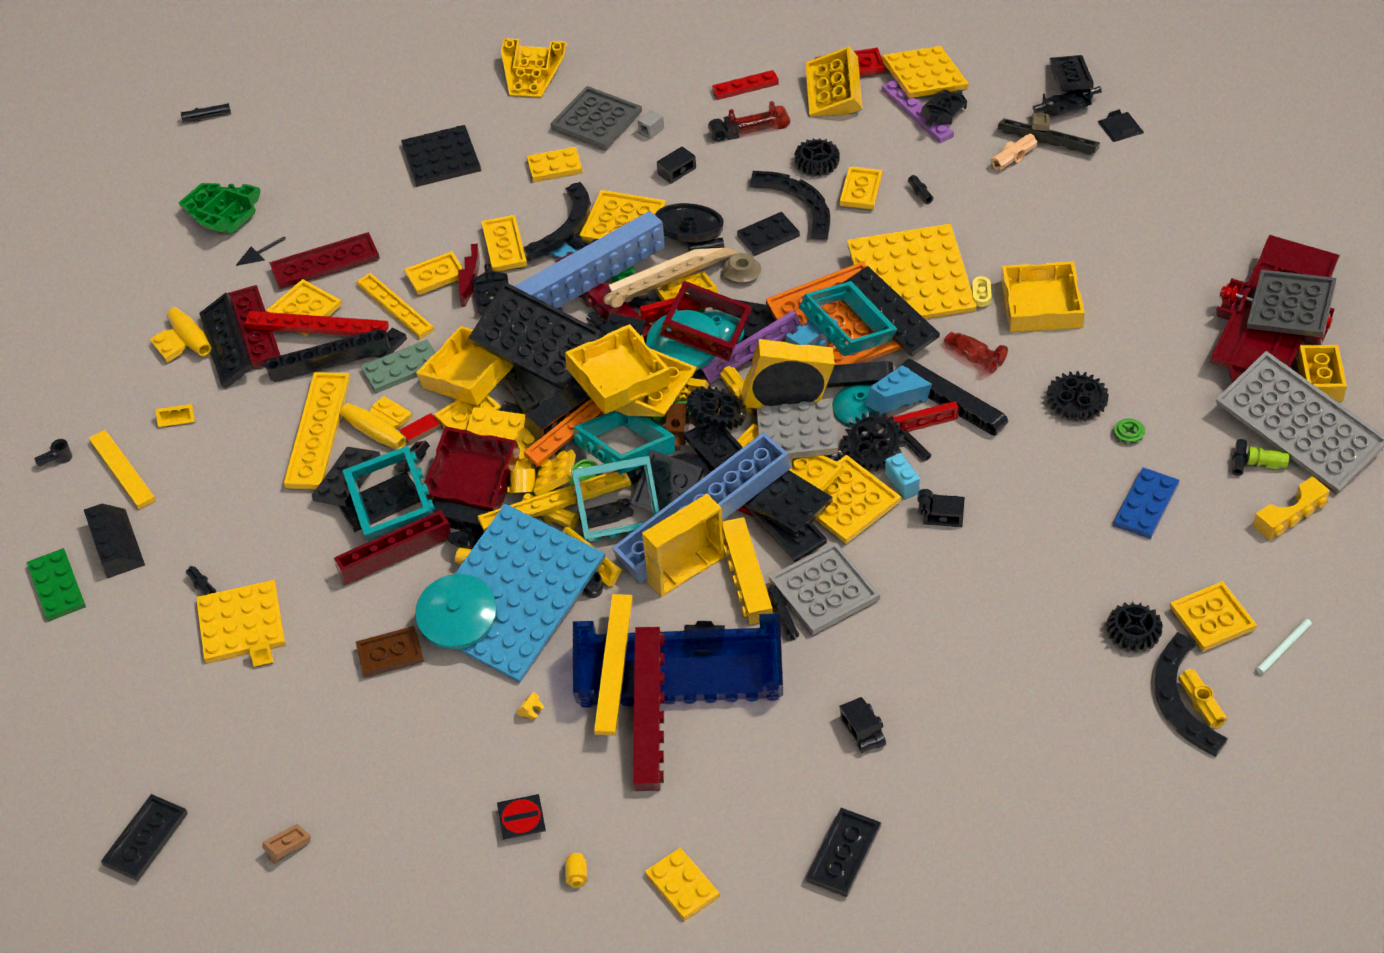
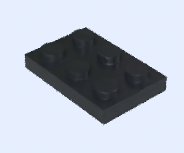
(768, 233)

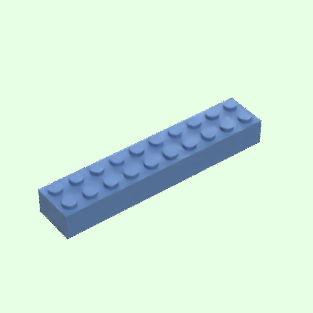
(597, 261)
(728, 485)

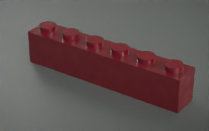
(392, 547)

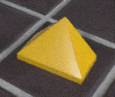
(175, 415)

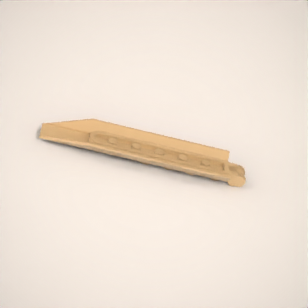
(664, 273)

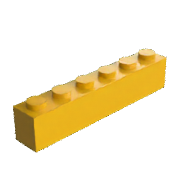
(746, 570)

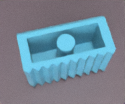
(902, 476)

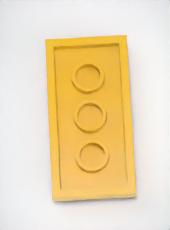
(504, 243)

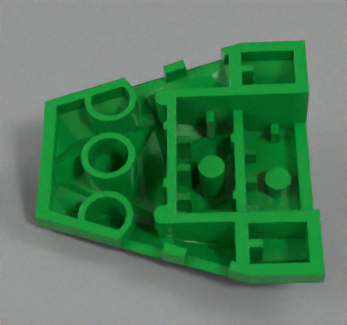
(221, 207)

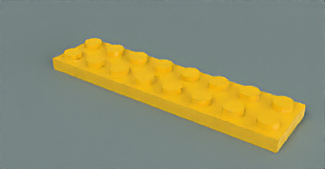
(317, 430)

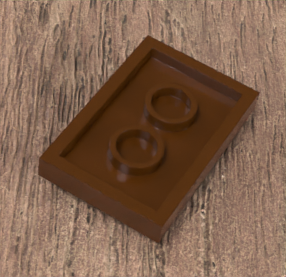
(389, 651)

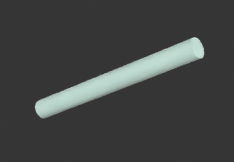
(1283, 646)

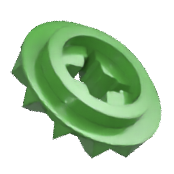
(1127, 425)

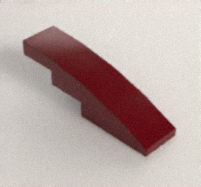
(466, 275)

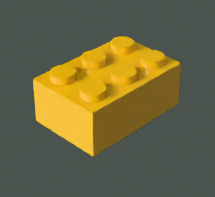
(1323, 369)

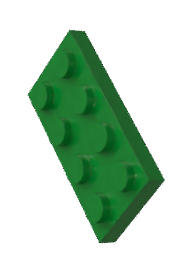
(56, 584)

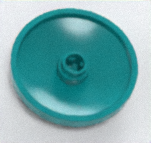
(678, 350)
(456, 611)

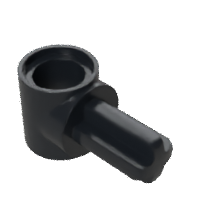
(58, 451)

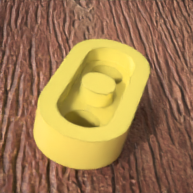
(981, 291)

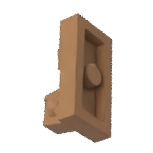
(286, 842)

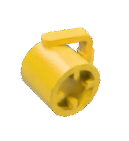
(522, 481)

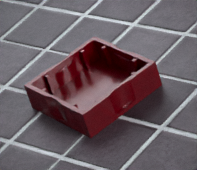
(472, 468)

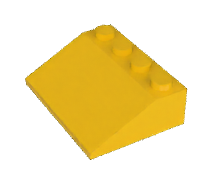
(834, 84)
(659, 402)

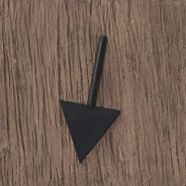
(253, 256)

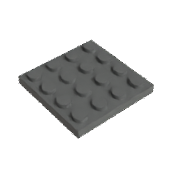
(596, 117)
(1292, 303)

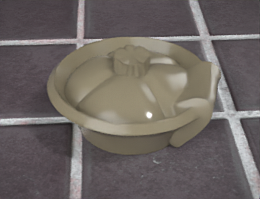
(741, 268)

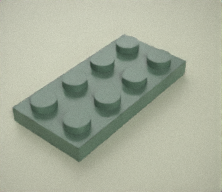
(397, 366)

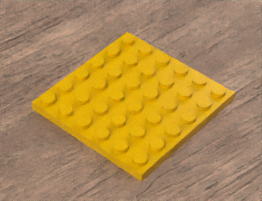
(920, 267)

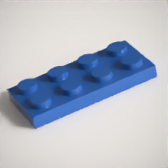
(1146, 503)

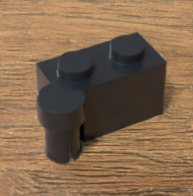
(940, 509)
(862, 724)

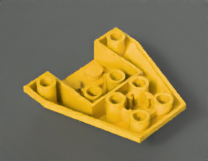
(530, 68)

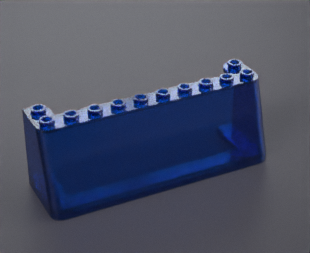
(742, 666)

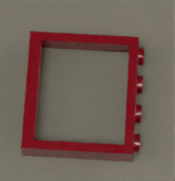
(697, 338)

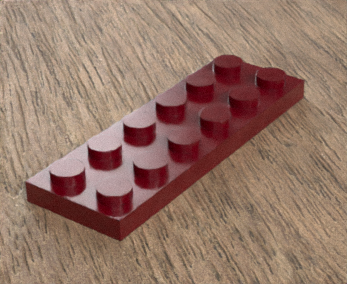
(324, 260)
(260, 343)

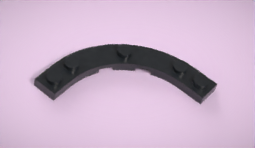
(802, 190)
(574, 223)
(1170, 700)

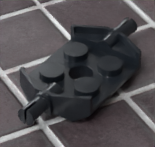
(1067, 102)
(943, 107)
(486, 286)

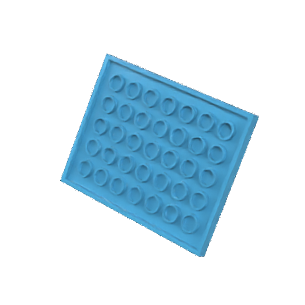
(535, 583)

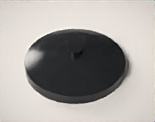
(690, 222)

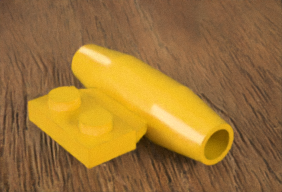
(184, 333)
(380, 421)

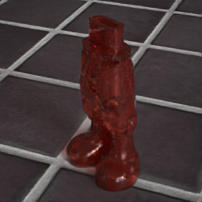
(976, 351)

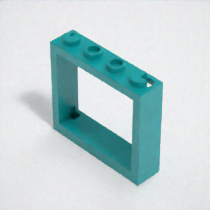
(860, 305)
(659, 438)
(379, 463)
(613, 532)

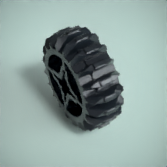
(817, 157)
(1134, 631)

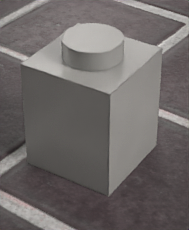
(650, 124)

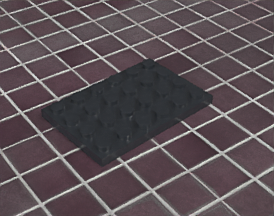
(531, 334)

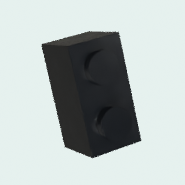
(676, 165)

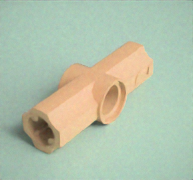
(1013, 152)

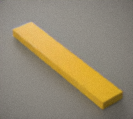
(395, 306)
(122, 469)

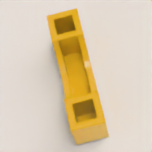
(1274, 520)

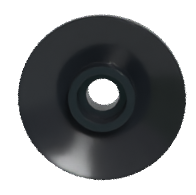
(464, 539)

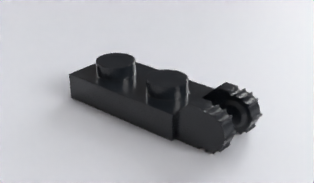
(608, 513)

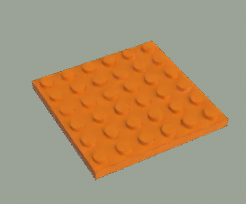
(847, 319)

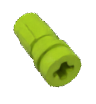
(1268, 458)

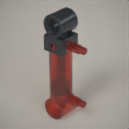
(734, 126)

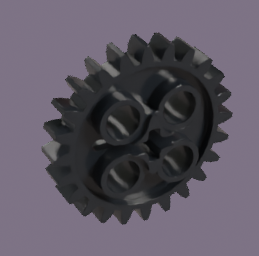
(1090, 400)
(705, 407)
(872, 426)

